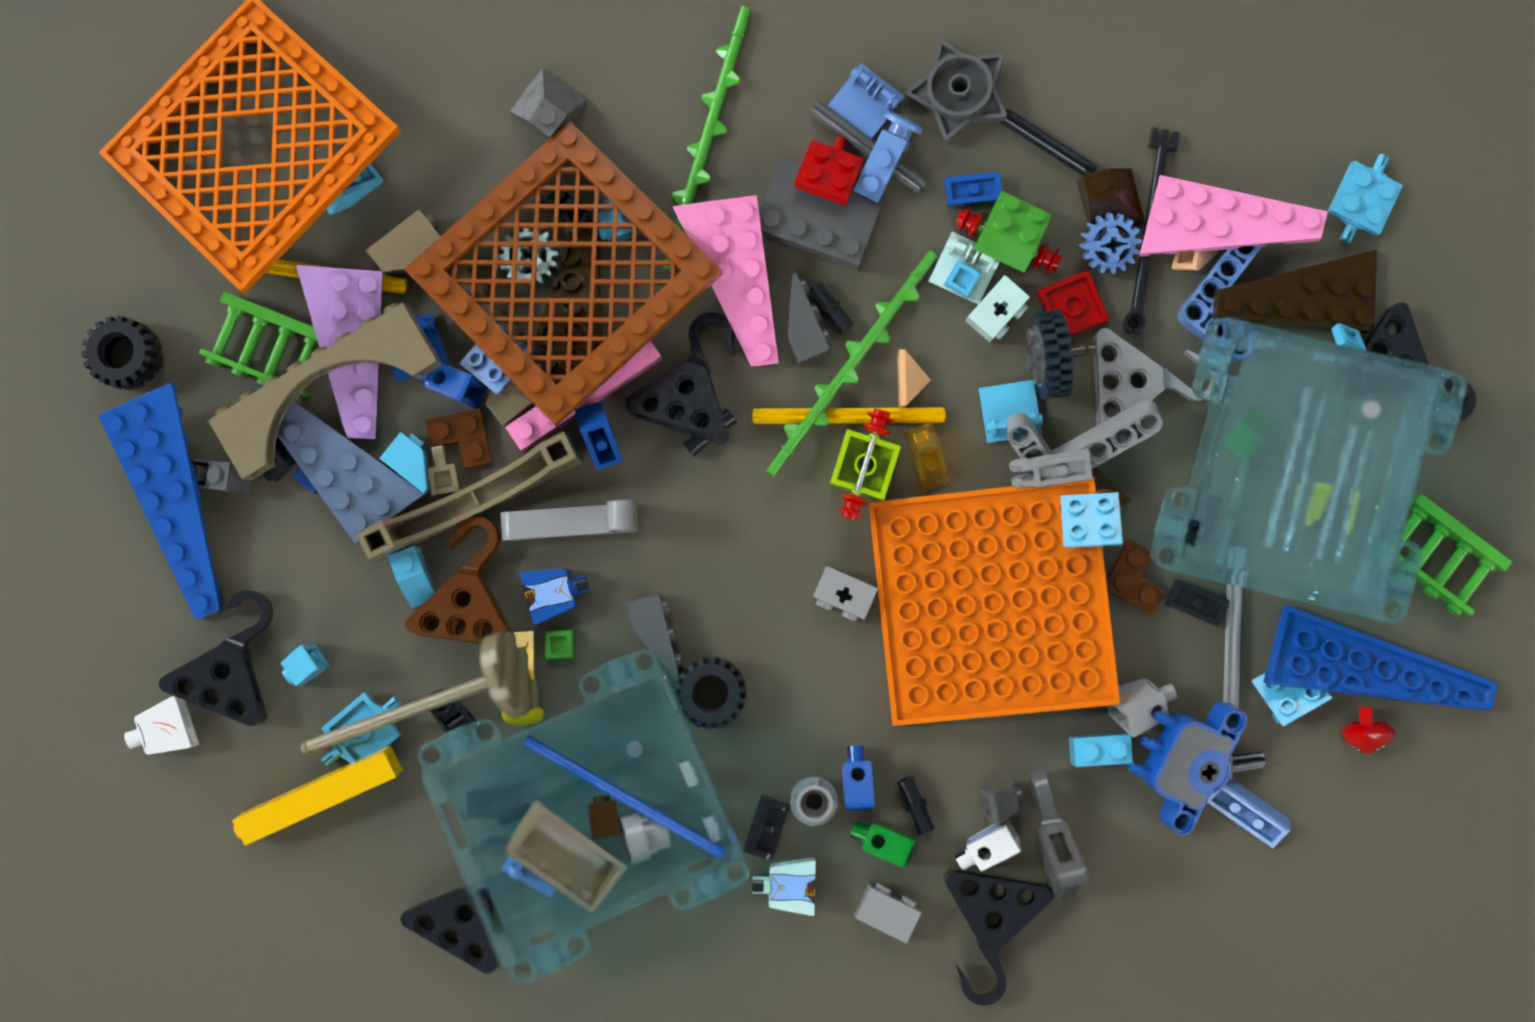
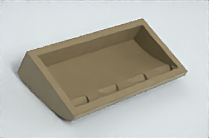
(564, 857)

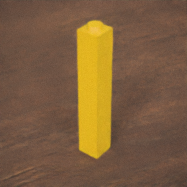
(317, 795)

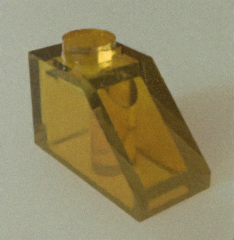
(927, 456)

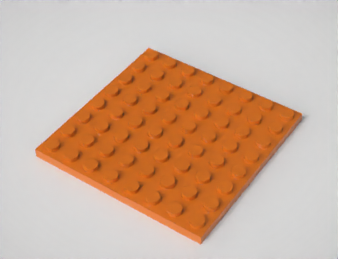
(990, 606)

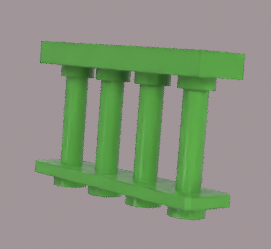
(261, 319)
(1467, 544)

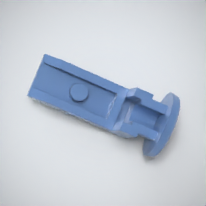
(886, 156)

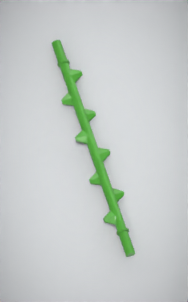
(713, 126)
(847, 374)

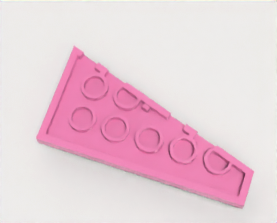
(1214, 218)
(733, 240)

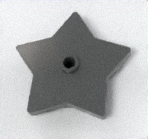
(957, 71)

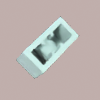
(1005, 294)

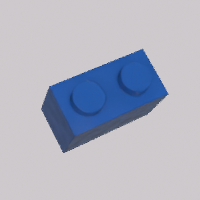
(598, 435)

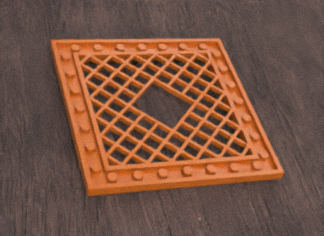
(301, 210)

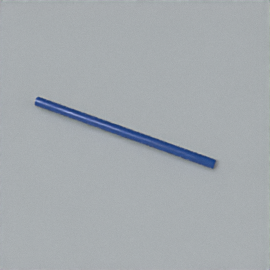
(625, 797)

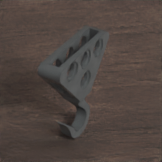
(1064, 878)

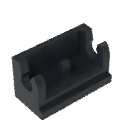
(766, 827)

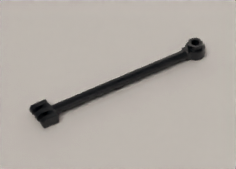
(1162, 146)

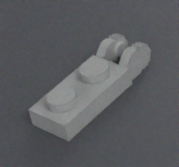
(1052, 469)

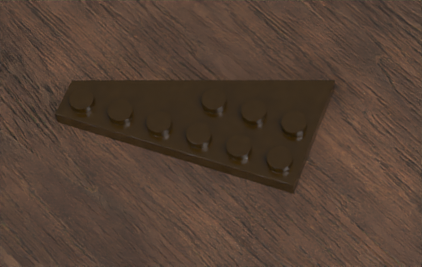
(572, 282)
(1307, 296)

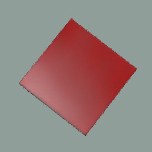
(1077, 300)

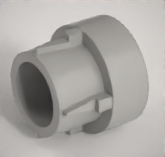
(809, 815)
(642, 837)

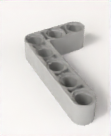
(1103, 433)
(612, 518)

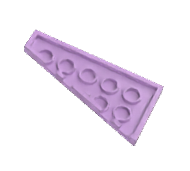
(337, 305)

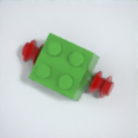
(1012, 233)

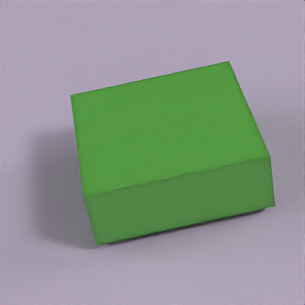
(559, 644)

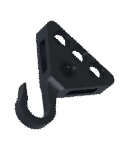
(1408, 346)
(670, 388)
(241, 682)
(447, 916)
(1013, 918)

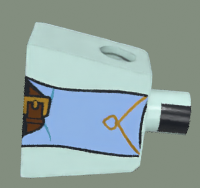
(789, 885)

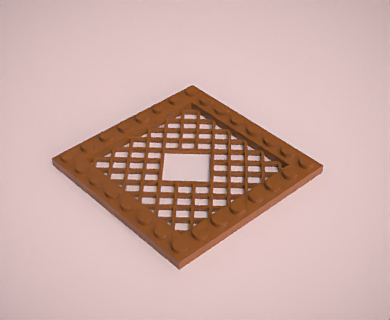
(575, 387)

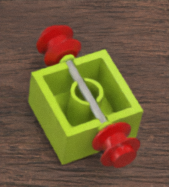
(865, 465)

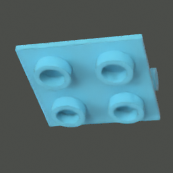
(1004, 400)
(1091, 520)
(1289, 702)

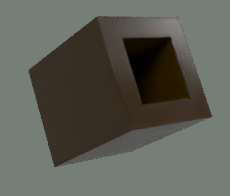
(603, 817)

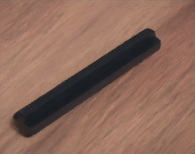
(1048, 143)

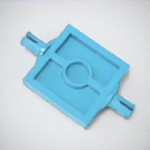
(1365, 198)
(368, 743)

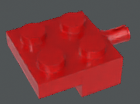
(829, 171)

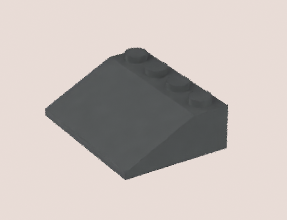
(815, 223)

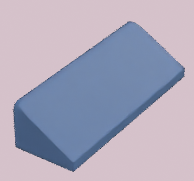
(1251, 813)

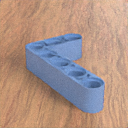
(1216, 280)

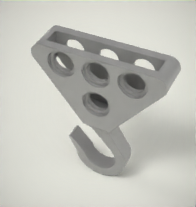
(1125, 363)

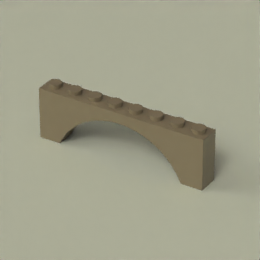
(401, 248)
(252, 425)
(414, 527)

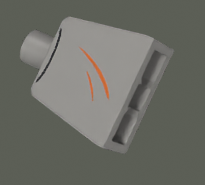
(1139, 703)

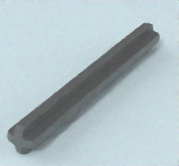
(864, 143)

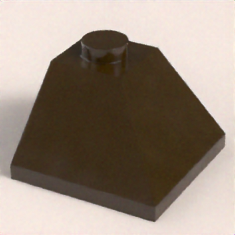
(1111, 192)

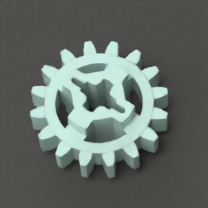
(542, 268)

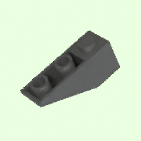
(804, 333)
(220, 477)
(651, 626)

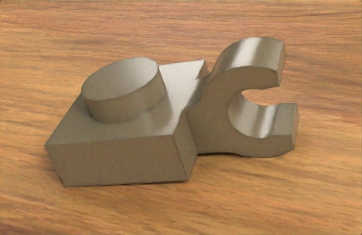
(444, 476)

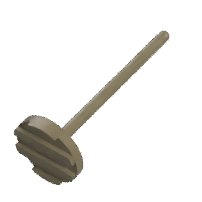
(504, 675)

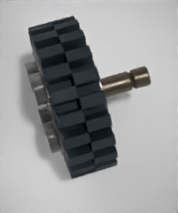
(1053, 354)

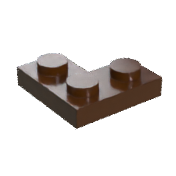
(467, 430)
(1126, 580)

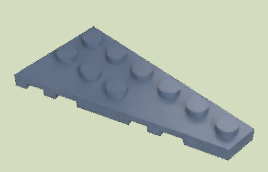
(346, 477)

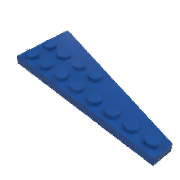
(158, 465)
(1337, 659)

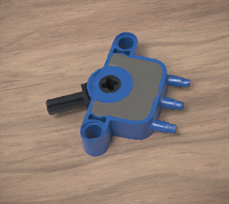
(1194, 762)

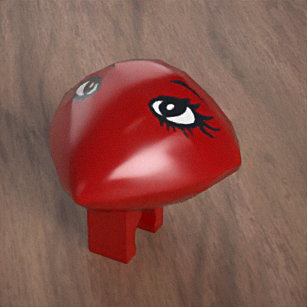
(1366, 735)

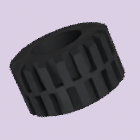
(102, 342)
(716, 717)

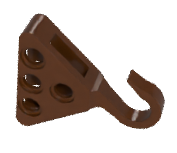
(447, 601)

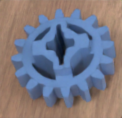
(1111, 254)

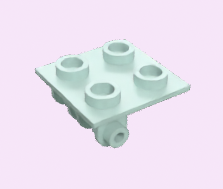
(963, 250)

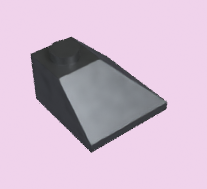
(547, 105)

